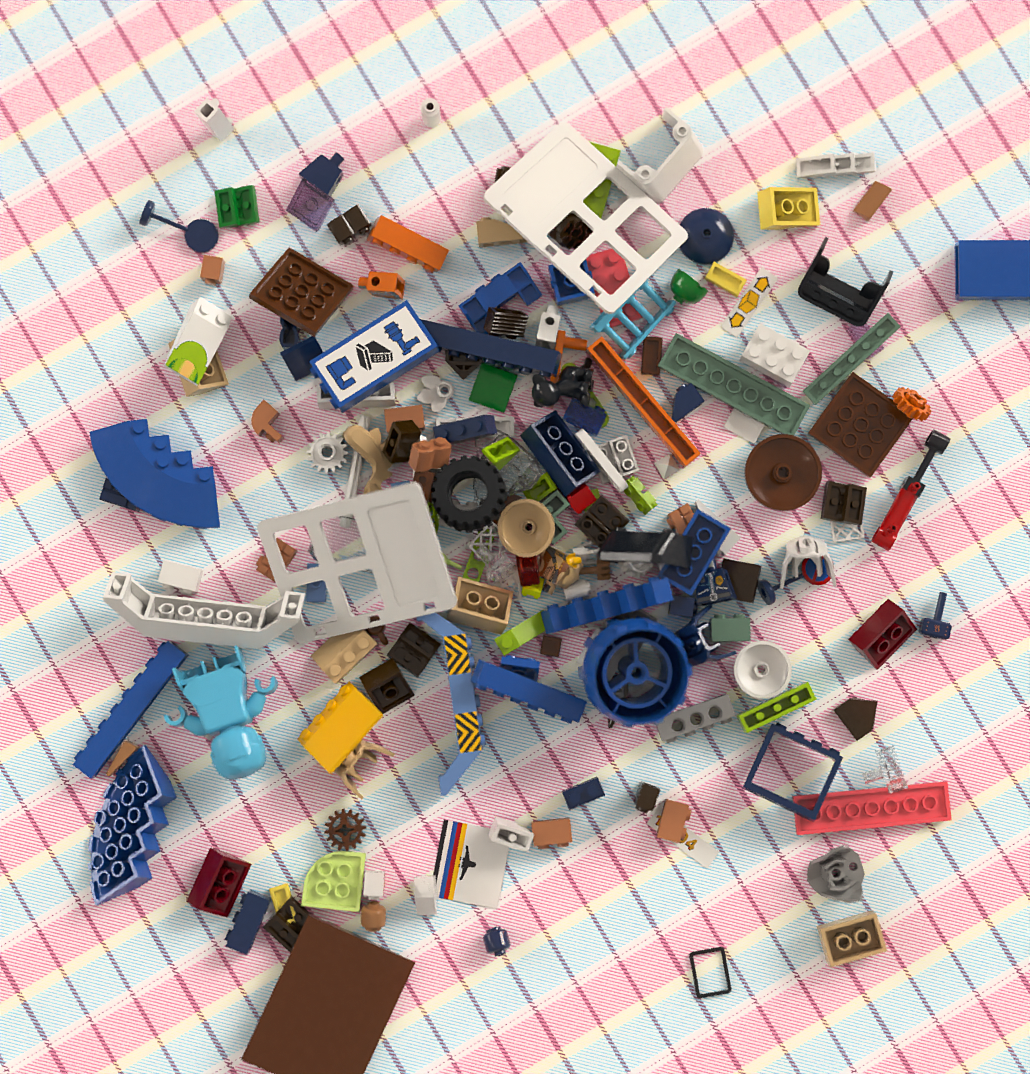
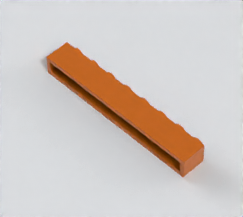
(643, 402)

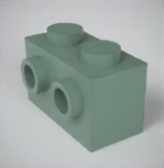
(729, 629)

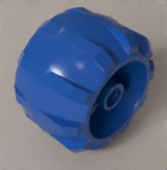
(666, 692)

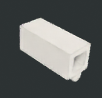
(214, 119)

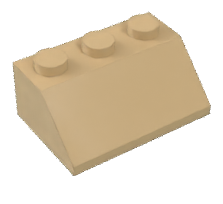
(212, 379)
(481, 606)
(343, 653)

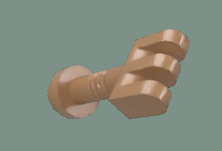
(602, 570)

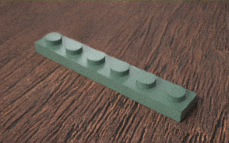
(851, 359)

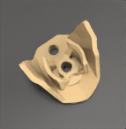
(347, 765)

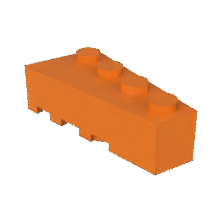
(407, 244)

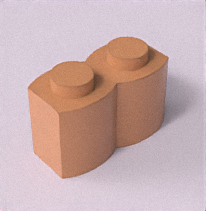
(430, 454)

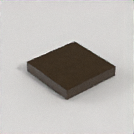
(743, 578)

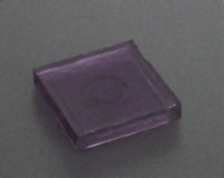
(310, 205)

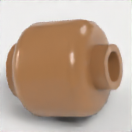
(373, 916)

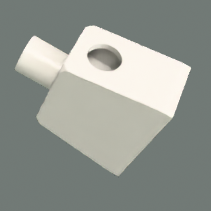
(548, 328)

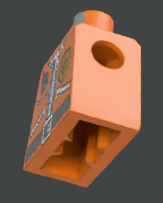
(383, 284)

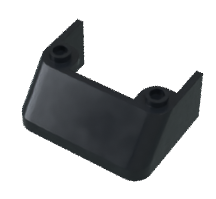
(837, 296)
(646, 547)

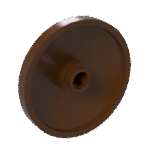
(783, 472)

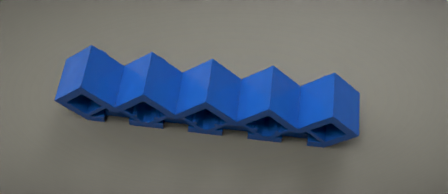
(607, 605)

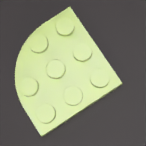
(335, 881)

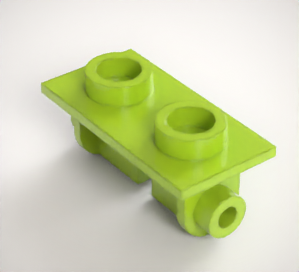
(644, 502)

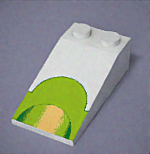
(197, 340)

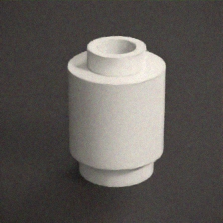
(577, 589)

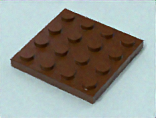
(301, 291)
(860, 425)

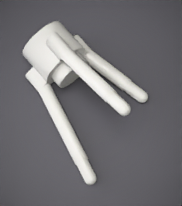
(584, 553)

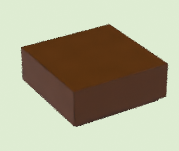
(550, 646)

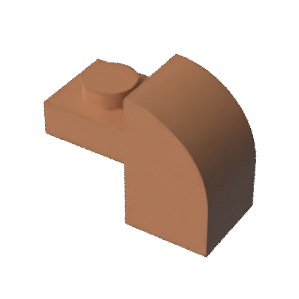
(262, 419)

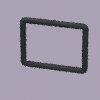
(725, 970)

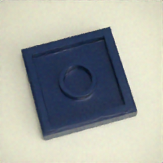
(299, 355)

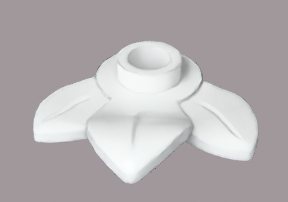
(432, 392)

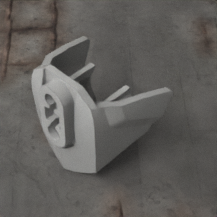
(844, 885)

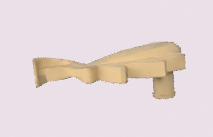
(369, 446)

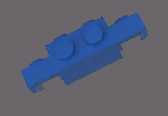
(497, 293)

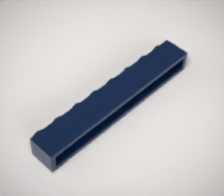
(494, 349)

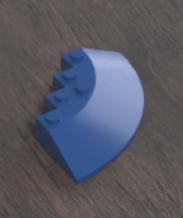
(155, 477)
(128, 826)

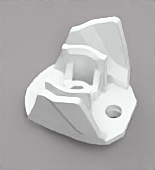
(807, 547)

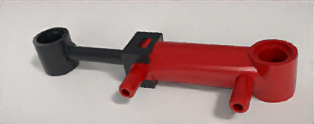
(909, 492)

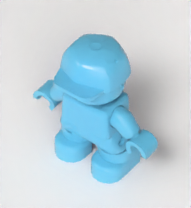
(222, 712)

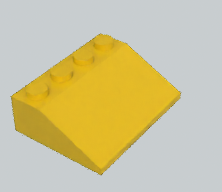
(340, 727)

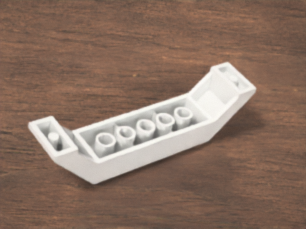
(201, 619)

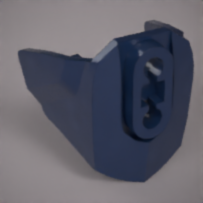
(695, 644)

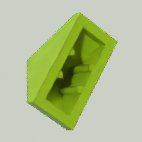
(501, 452)
(542, 489)

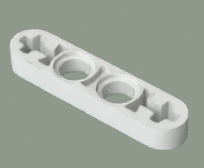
(601, 460)

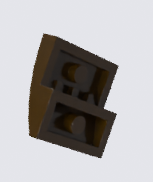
(843, 503)
(413, 649)
(281, 929)

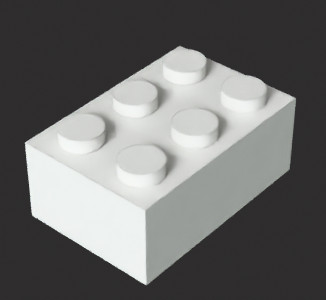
(774, 355)

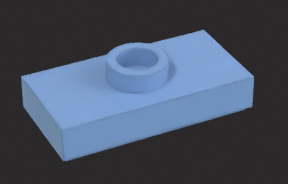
(316, 590)

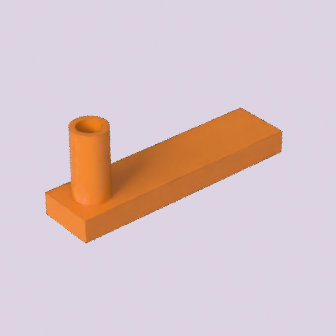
(570, 343)

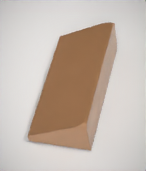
(872, 200)

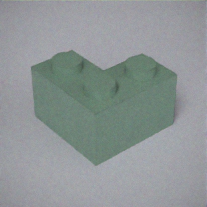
(556, 505)

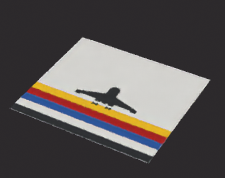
(469, 865)

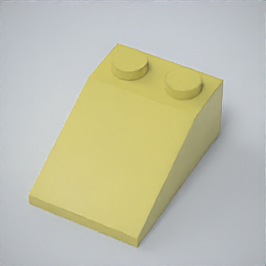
(788, 208)

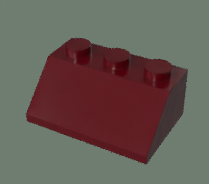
(882, 633)
(218, 882)

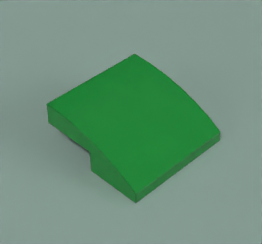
(237, 206)
(493, 387)

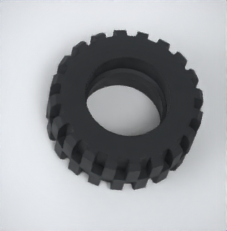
(462, 470)

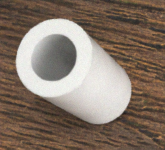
(430, 112)

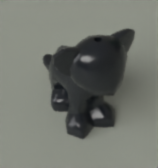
(572, 383)

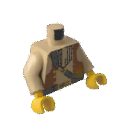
(558, 569)

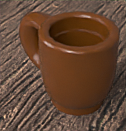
(378, 630)

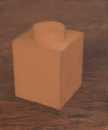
(212, 270)

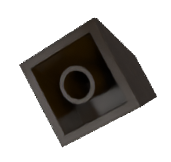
(386, 686)

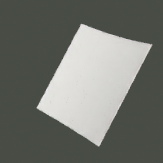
(744, 426)

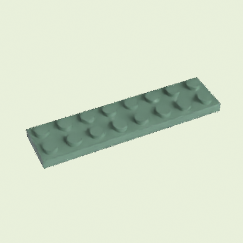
(733, 385)

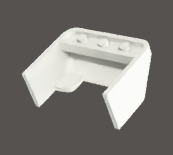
(677, 165)

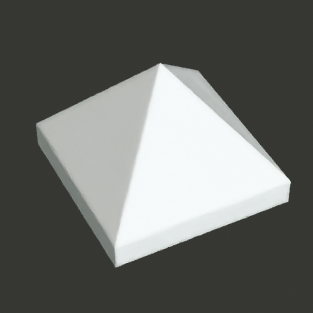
(666, 466)

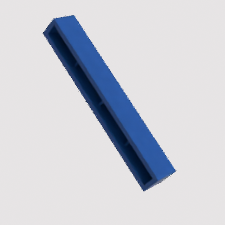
(130, 709)

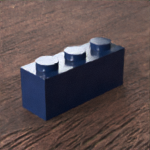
(466, 429)
(247, 922)

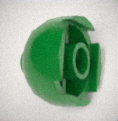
(686, 288)

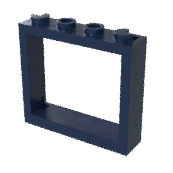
(779, 800)

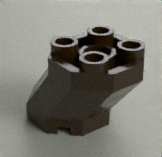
(570, 232)

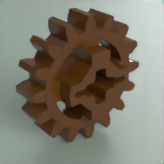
(344, 820)

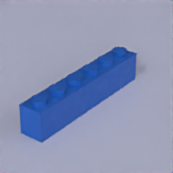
(528, 691)

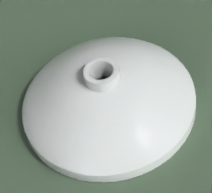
(776, 669)

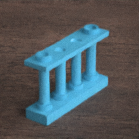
(602, 324)

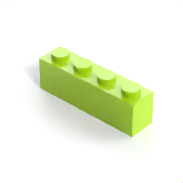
(776, 707)

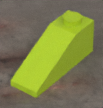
(520, 634)

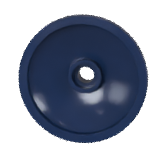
(709, 248)

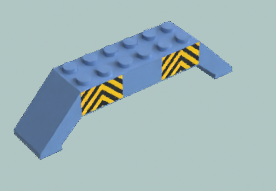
(463, 698)

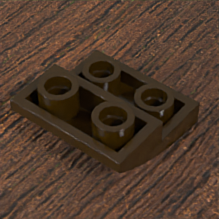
(600, 520)

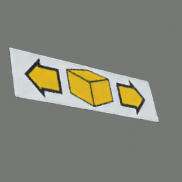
(749, 302)

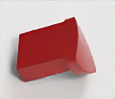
(580, 498)

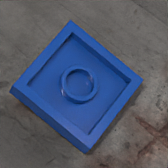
(525, 667)

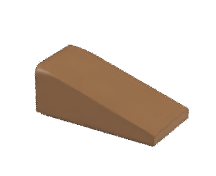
(125, 751)

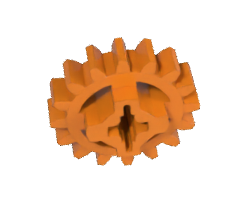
(912, 404)

